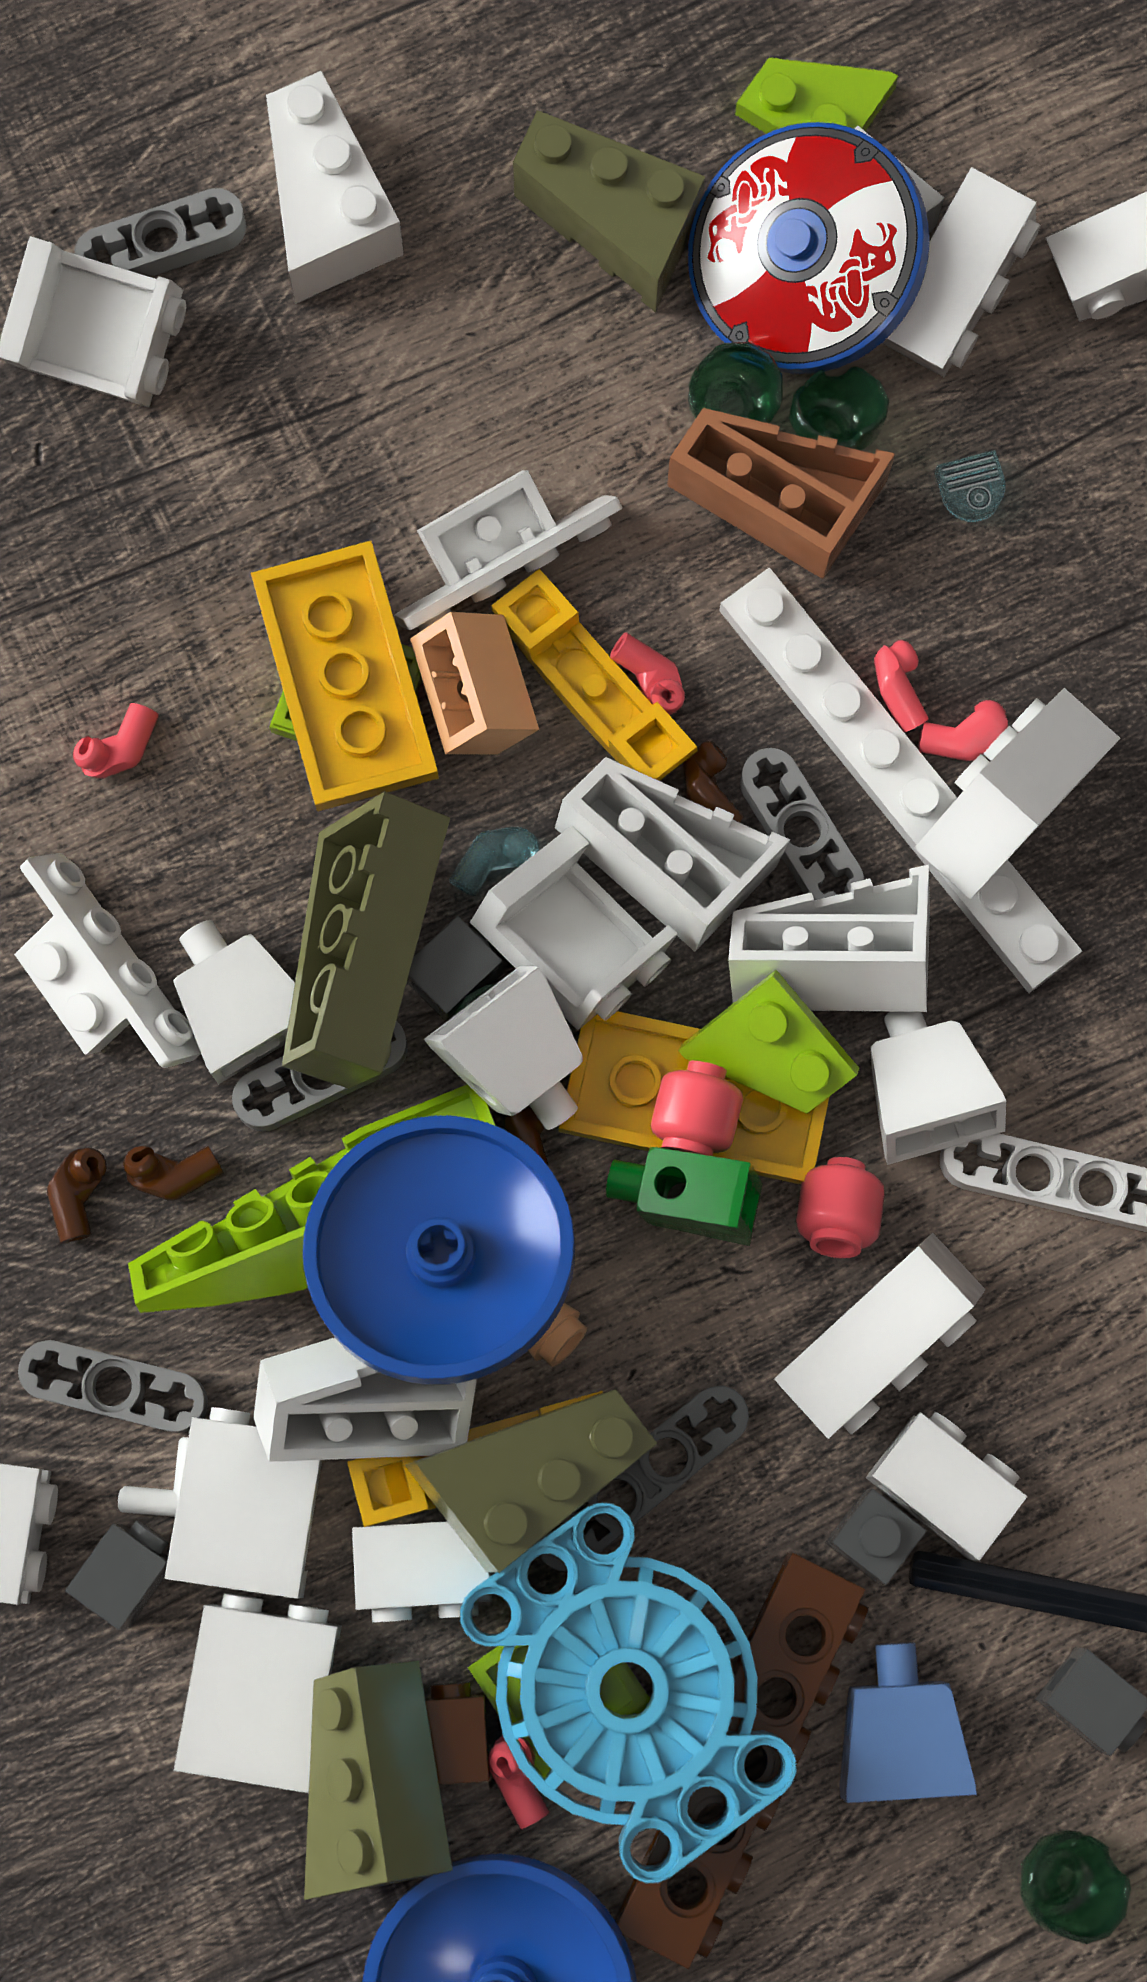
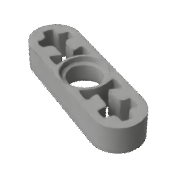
(169, 215)
(794, 783)
(283, 1105)
(71, 1358)

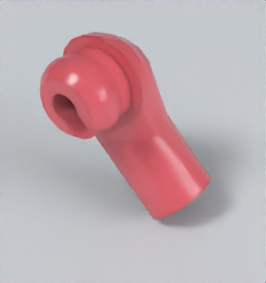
(654, 672)
(894, 686)
(968, 738)
(121, 751)
(514, 1785)

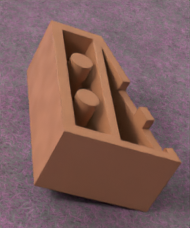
(779, 486)

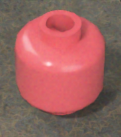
(697, 1109)
(840, 1208)

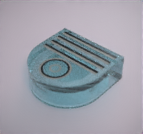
(971, 486)

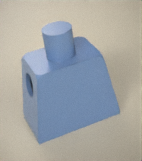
(903, 1735)

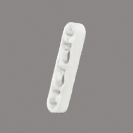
(1063, 1188)

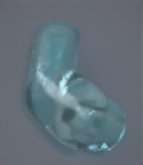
(493, 851)

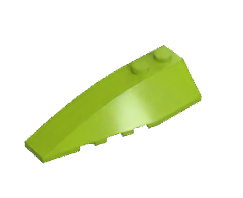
(261, 1239)

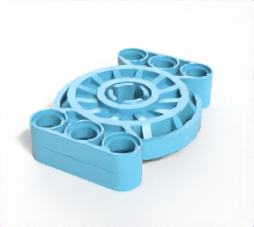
(633, 1758)

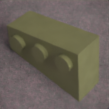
(610, 200)
(531, 1476)
(372, 1783)

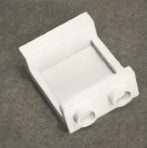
(91, 323)
(572, 930)
(240, 1515)
(255, 1693)

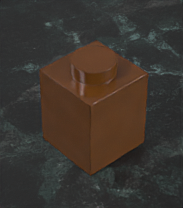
(458, 1733)

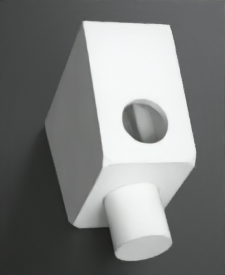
(233, 999)
(513, 1047)
(932, 1088)

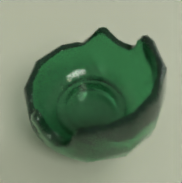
(738, 382)
(840, 408)
(1074, 1887)

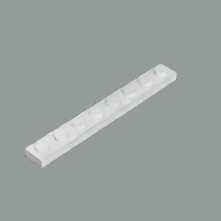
(890, 769)

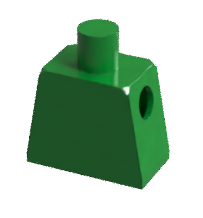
(717, 1198)

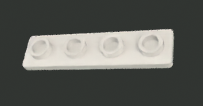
(493, 538)
(92, 971)

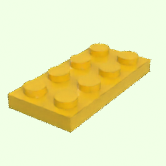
(344, 676)
(620, 1088)

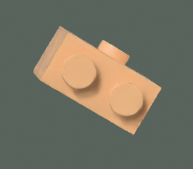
(474, 683)

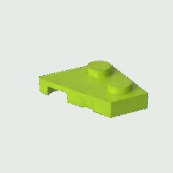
(814, 92)
(774, 1046)

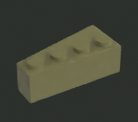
(361, 937)

